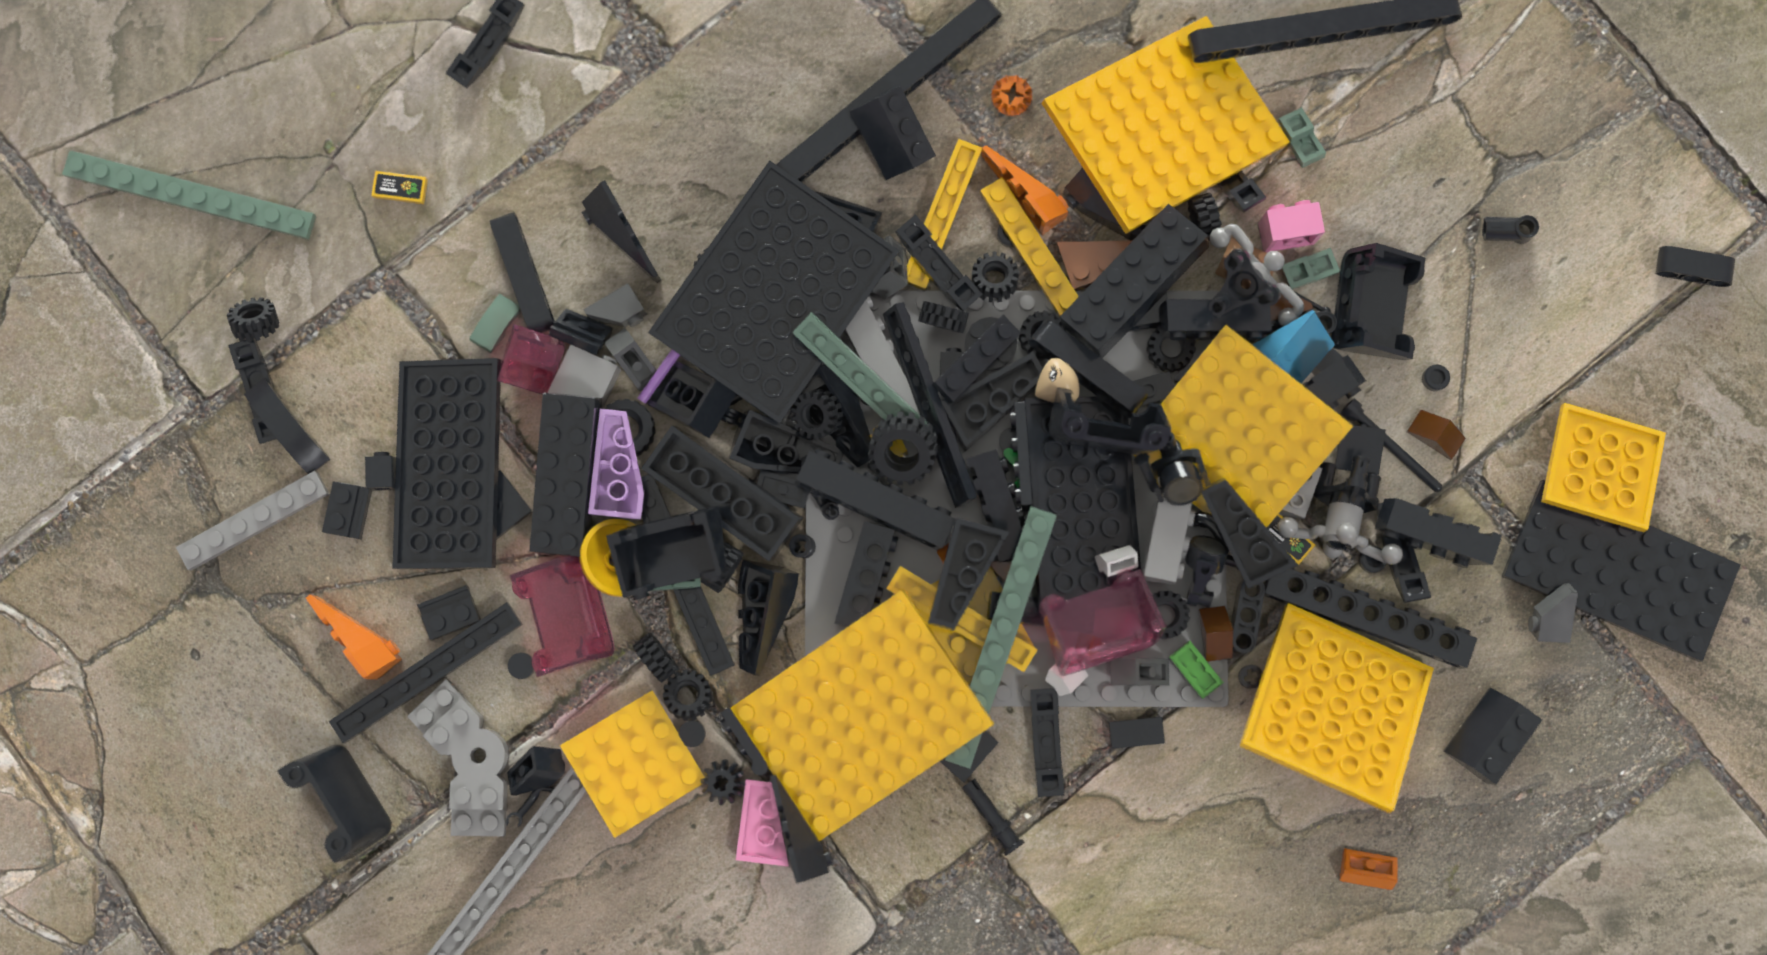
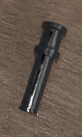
(999, 827)

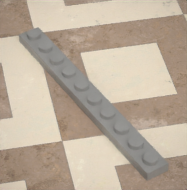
(511, 867)

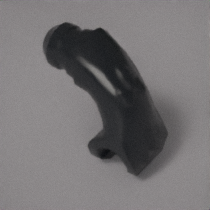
(828, 508)
(1207, 521)

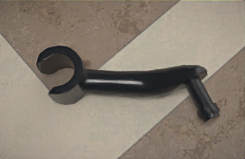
(527, 805)

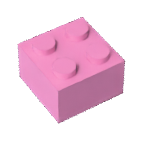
(1291, 226)

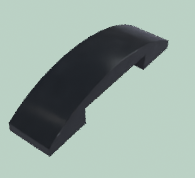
(487, 42)
(1242, 191)
(936, 264)
(252, 368)
(286, 427)
(1407, 573)
(1046, 742)

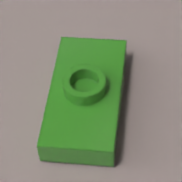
(1195, 669)

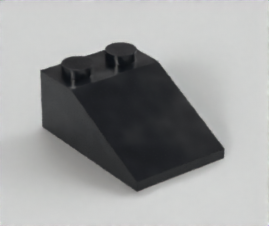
(692, 399)

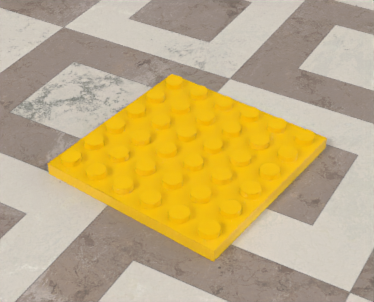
(1251, 424)
(1337, 708)

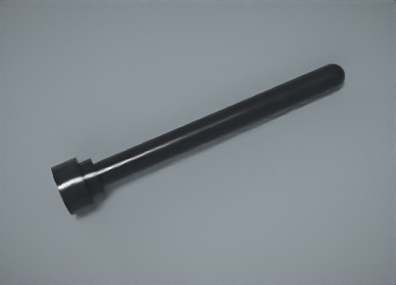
(1355, 413)

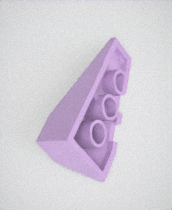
(616, 473)

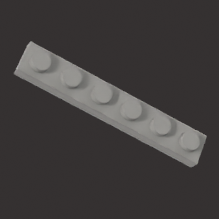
(252, 520)

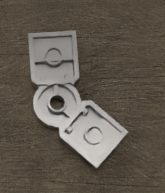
(478, 790)

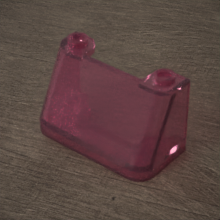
(566, 615)
(1102, 623)

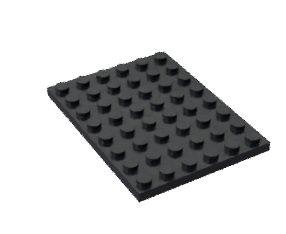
(761, 278)

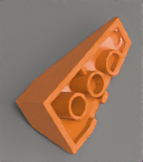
(1035, 198)
(364, 648)

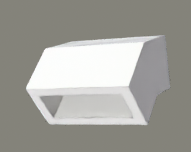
(1125, 553)
(1065, 684)

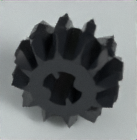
(731, 787)

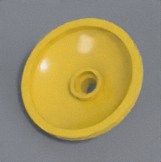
(596, 555)

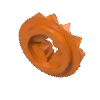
(1018, 104)

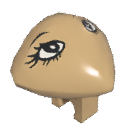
(1056, 374)

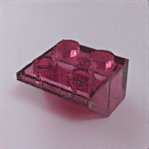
(530, 360)

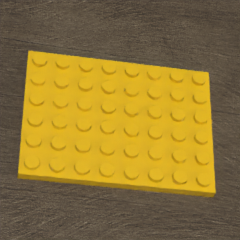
(1163, 126)
(862, 715)

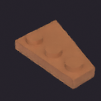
(1088, 259)

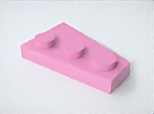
(760, 827)

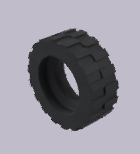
(644, 420)

